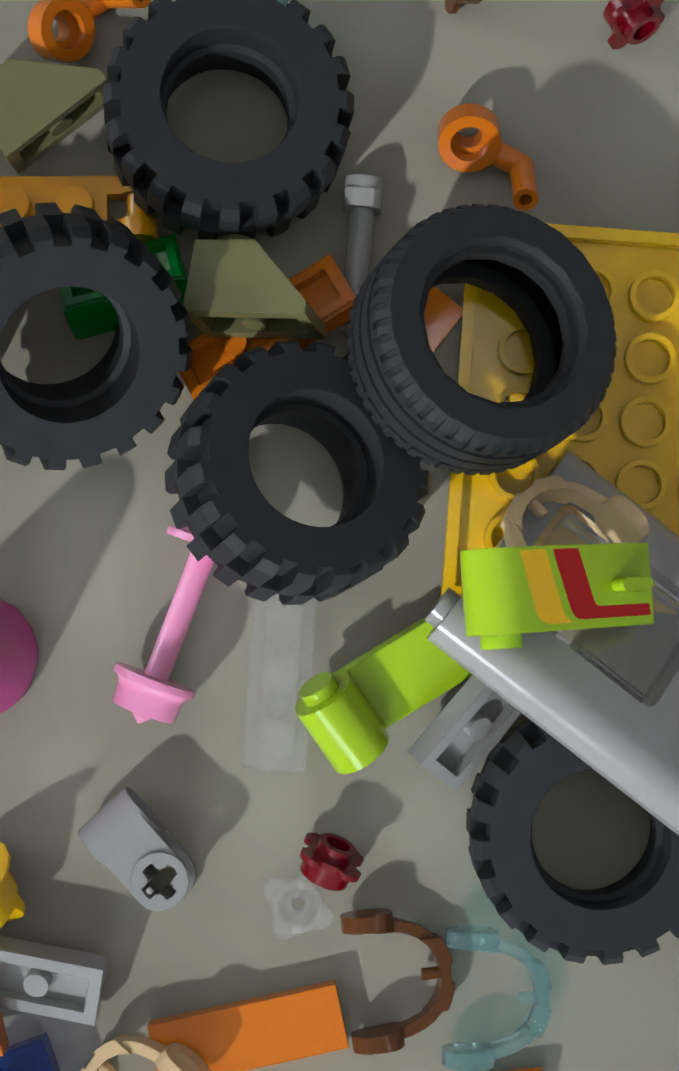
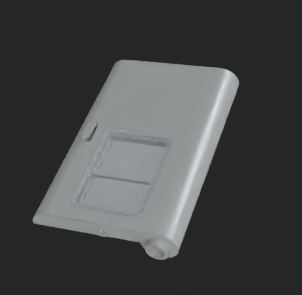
(593, 689)

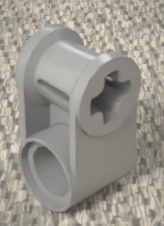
(128, 840)

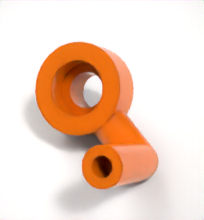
(75, 26)
(486, 149)

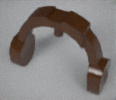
(391, 1035)

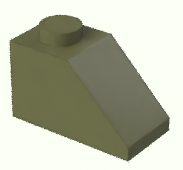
(43, 106)
(244, 294)

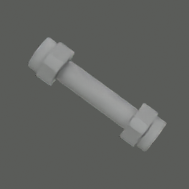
(362, 202)

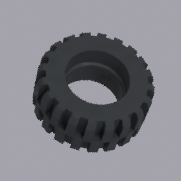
(243, 37)
(138, 370)
(237, 522)
(527, 898)

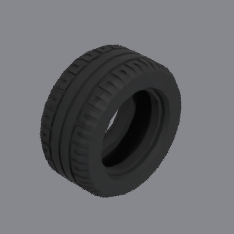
(532, 273)

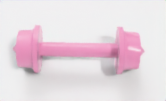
(149, 690)

